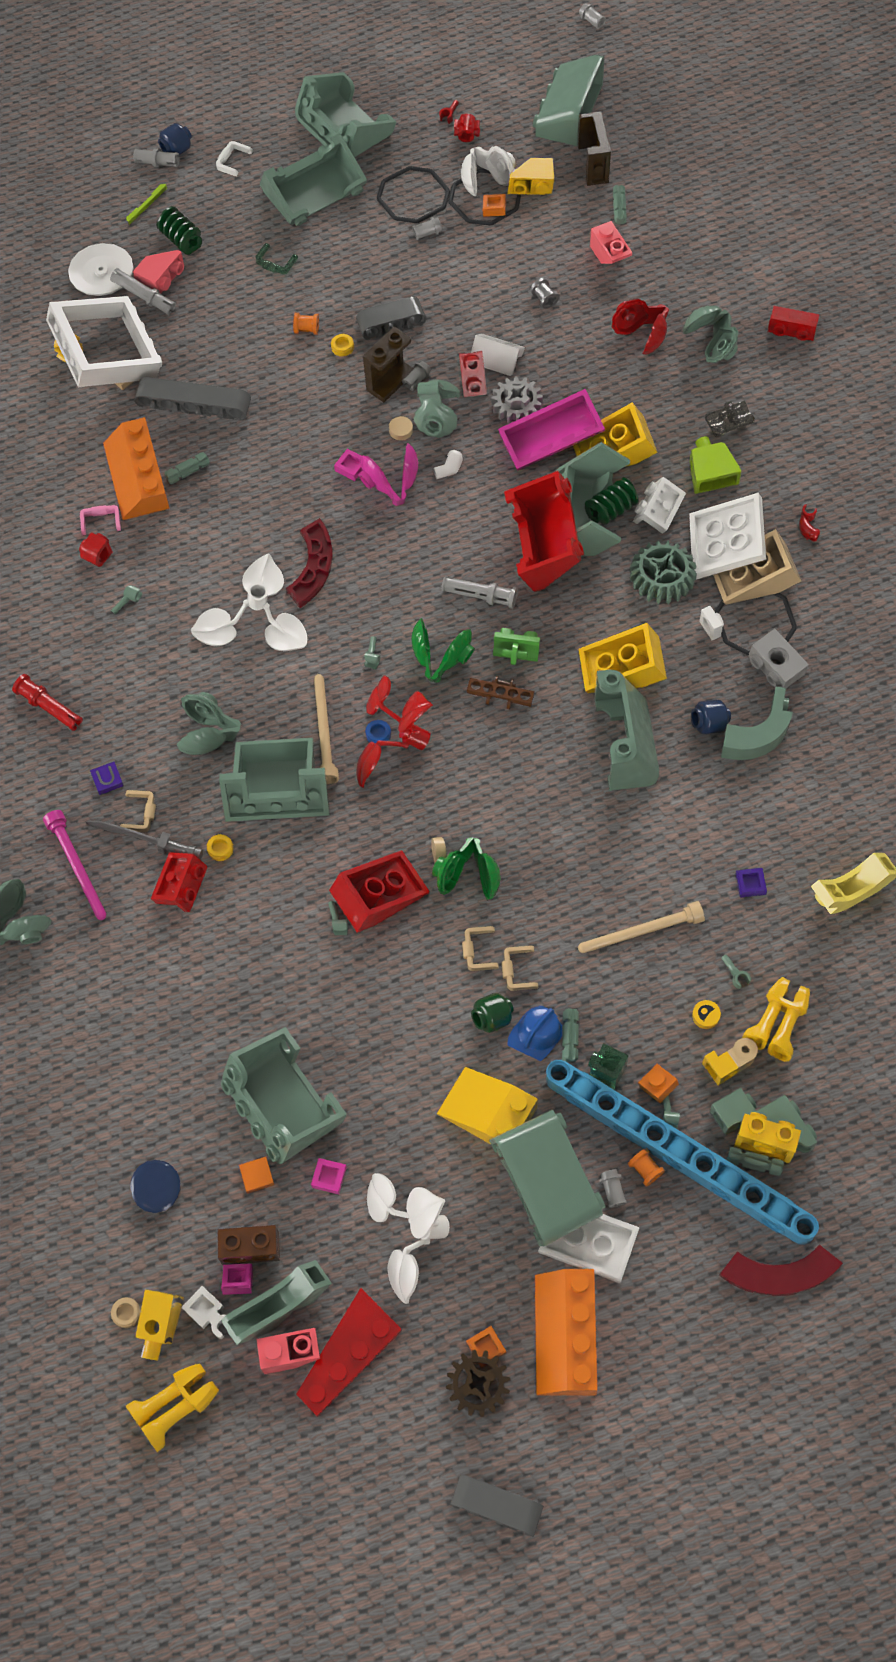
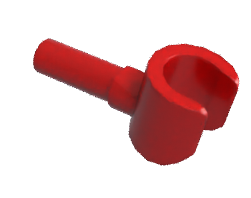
(448, 112)

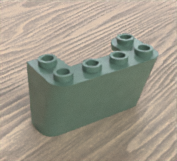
(278, 1096)

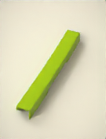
(155, 194)

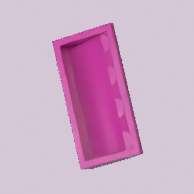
(551, 429)

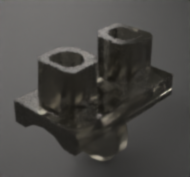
(729, 418)

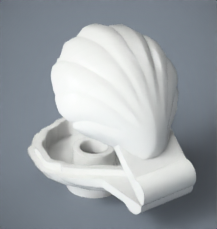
(495, 160)

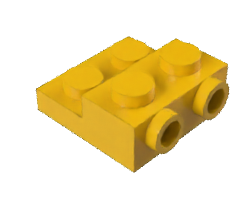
(767, 1137)

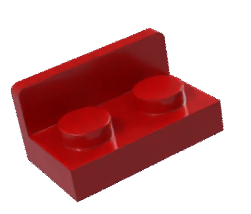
(793, 323)
(179, 881)

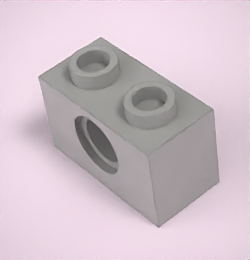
(776, 647)

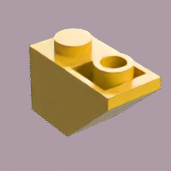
(532, 177)

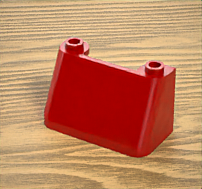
(545, 529)

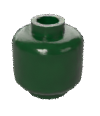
(492, 1012)

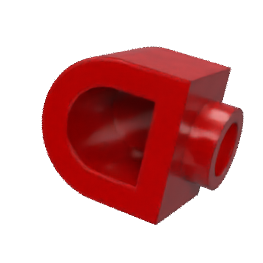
(95, 549)

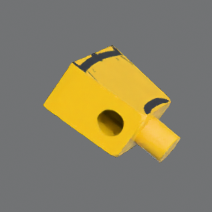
(158, 1308)

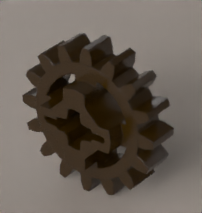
(490, 1375)

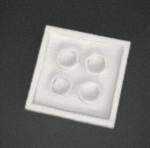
(728, 535)

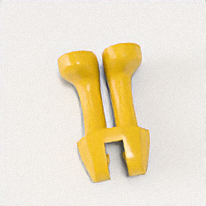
(780, 1045)
(198, 1401)

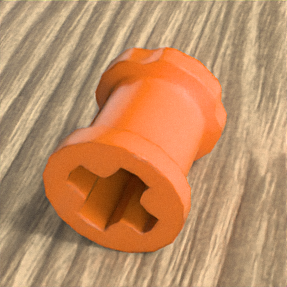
(306, 323)
(646, 1167)

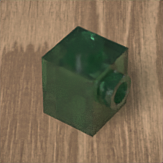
(608, 1065)

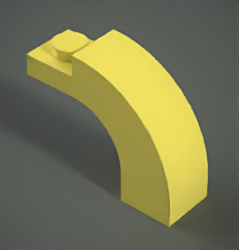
(856, 885)

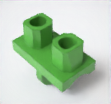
(516, 646)

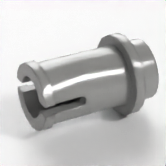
(591, 15)
(427, 228)
(421, 371)
(613, 1188)

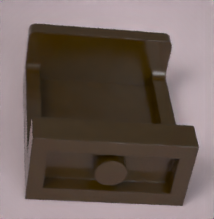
(594, 138)
(385, 365)

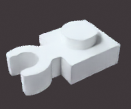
(204, 1310)

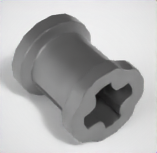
(544, 293)

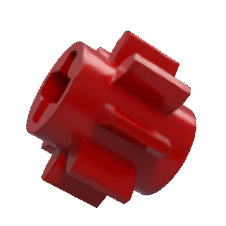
(466, 127)

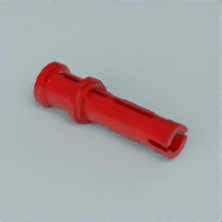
(39, 697)

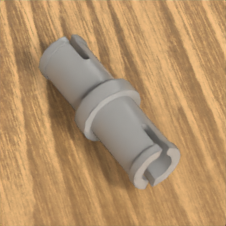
(156, 157)

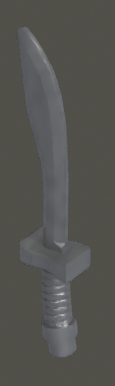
(163, 843)

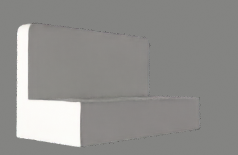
(497, 353)

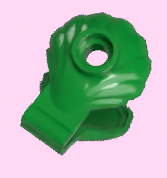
(458, 651)
(449, 869)

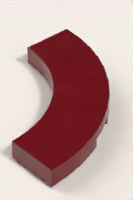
(318, 564)
(781, 1279)

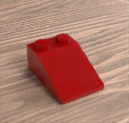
(377, 890)

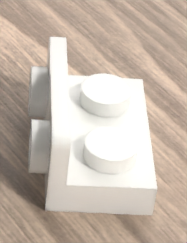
(659, 504)

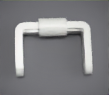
(225, 155)

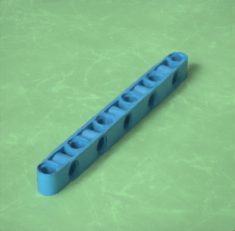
(682, 1152)

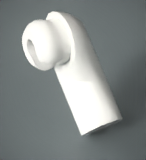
(451, 465)

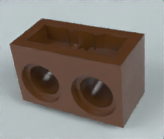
(248, 1245)

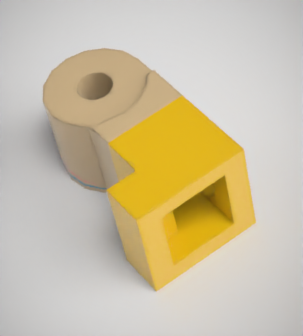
(732, 1061)

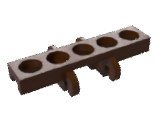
(509, 687)

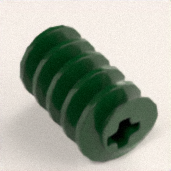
(179, 230)
(612, 501)

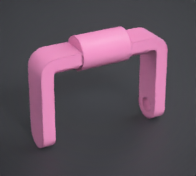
(99, 511)

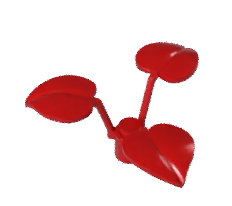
(410, 733)

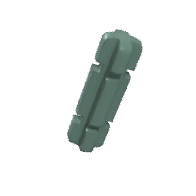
(619, 204)
(187, 468)
(570, 1035)
(755, 1161)

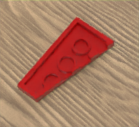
(351, 1348)

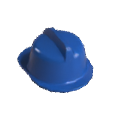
(536, 1033)

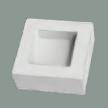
(711, 622)

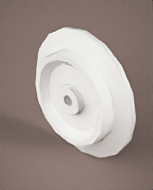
(93, 267)

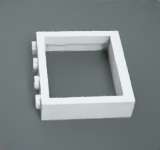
(108, 372)

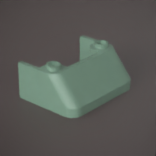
(589, 476)

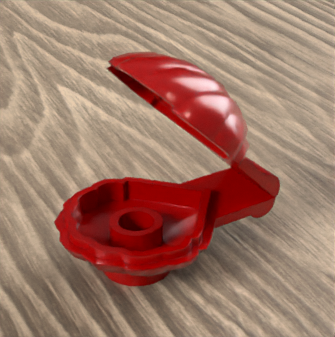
(634, 313)

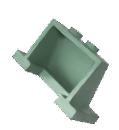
(274, 781)

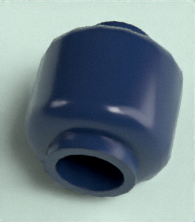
(175, 139)
(710, 716)

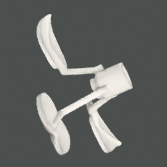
(260, 581)
(425, 1223)

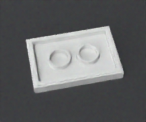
(598, 1245)

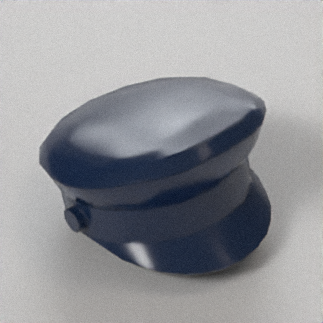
(155, 1186)

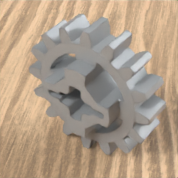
(516, 399)

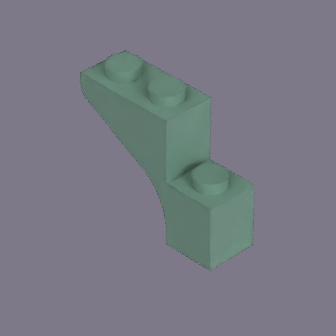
(731, 1109)
(275, 1305)

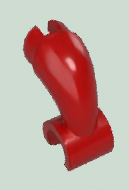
(805, 527)

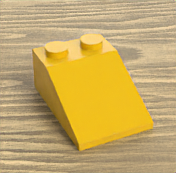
(625, 433)
(632, 653)
(486, 1105)

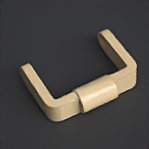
(149, 810)
(468, 951)
(507, 968)

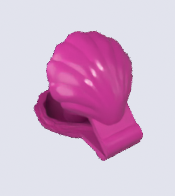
(374, 477)

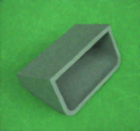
(569, 95)

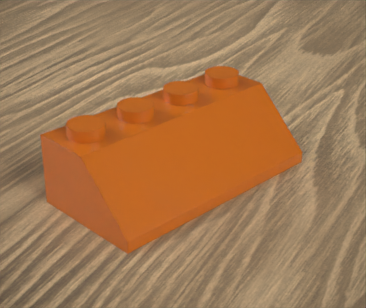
(135, 470)
(566, 1333)

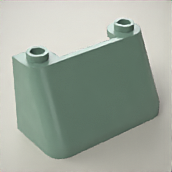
(328, 109)
(314, 181)
(634, 757)
(548, 1177)

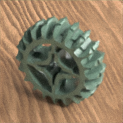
(671, 581)

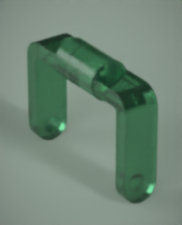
(273, 267)

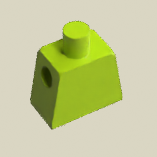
(712, 466)

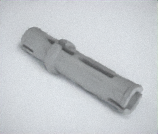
(151, 296)

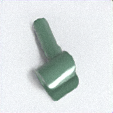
(130, 593)
(371, 659)
(340, 926)
(735, 972)
(669, 1117)

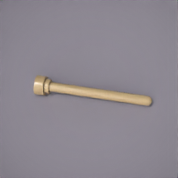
(332, 774)
(691, 913)

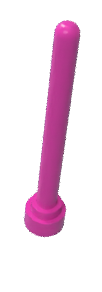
(56, 822)

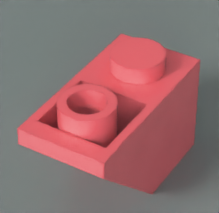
(608, 244)
(159, 269)
(287, 1350)

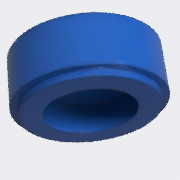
(377, 731)

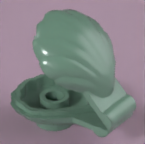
(724, 336)
(434, 410)
(204, 710)
(25, 929)

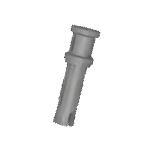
(491, 593)

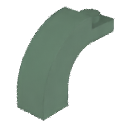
(757, 741)

